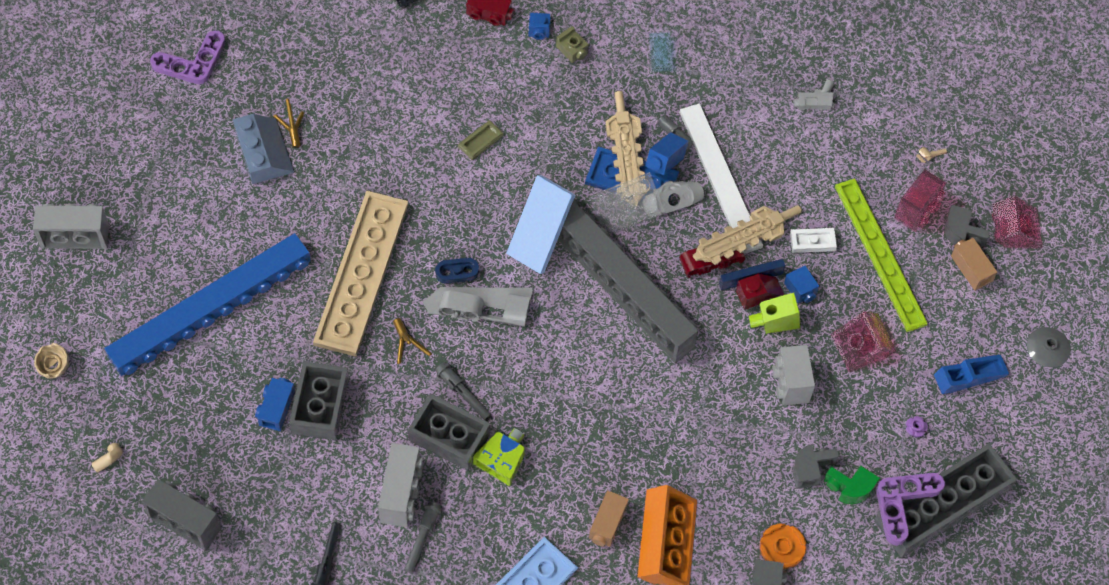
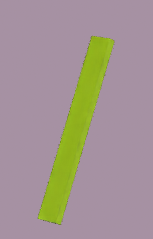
(881, 255)

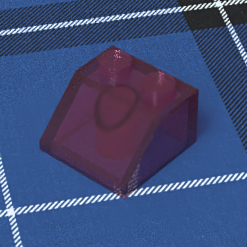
(1016, 224)
(863, 341)

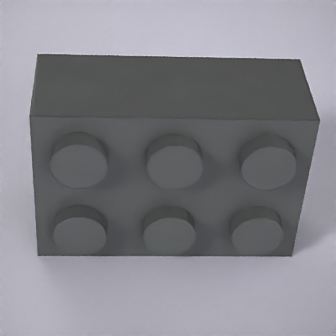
(319, 400)
(448, 431)
(182, 514)

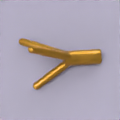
(293, 128)
(404, 336)

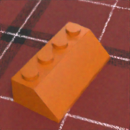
(667, 536)

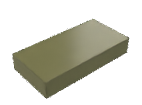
(480, 140)

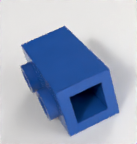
(666, 153)
(276, 403)

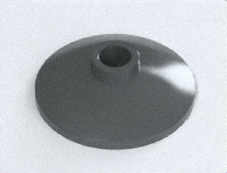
(1047, 355)

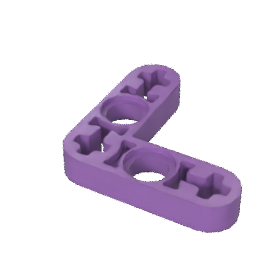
(191, 67)
(895, 499)

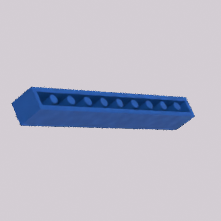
(207, 305)

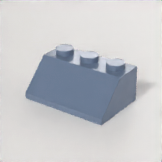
(262, 147)

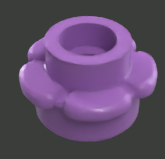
(916, 432)

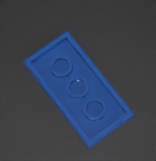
(603, 172)

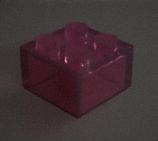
(920, 201)

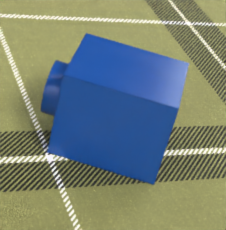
(802, 285)

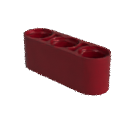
(700, 267)

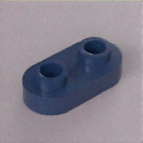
(456, 268)

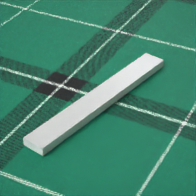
(716, 168)

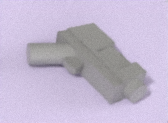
(818, 100)

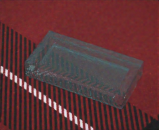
(660, 52)

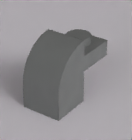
(958, 227)
(807, 464)

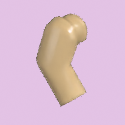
(106, 460)

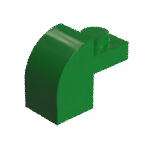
(854, 489)

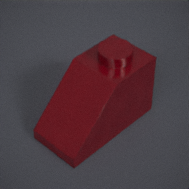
(758, 289)

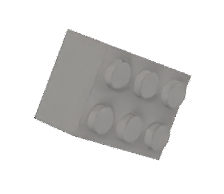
(71, 226)
(400, 485)

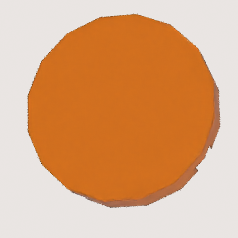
(776, 549)

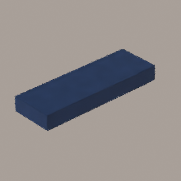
(771, 268)

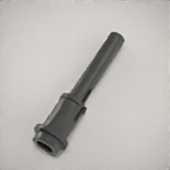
(455, 383)
(426, 525)

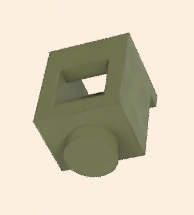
(572, 45)

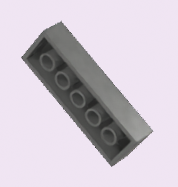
(966, 489)

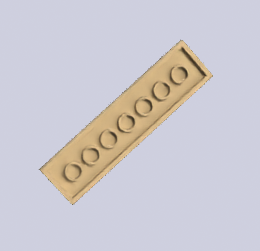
(360, 274)

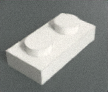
(813, 240)

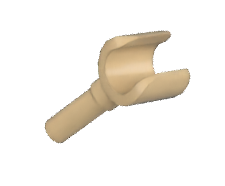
(929, 155)

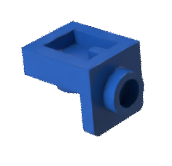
(539, 25)

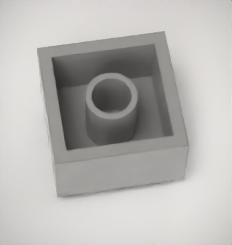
(794, 375)

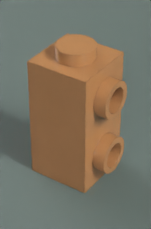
(973, 263)
(608, 519)

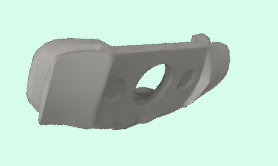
(688, 192)

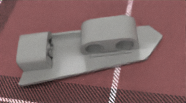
(469, 303)

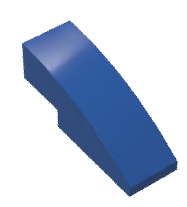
(970, 373)

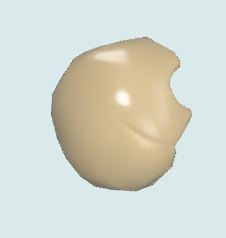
(47, 357)

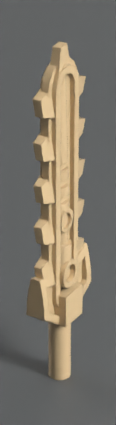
(624, 130)
(763, 224)

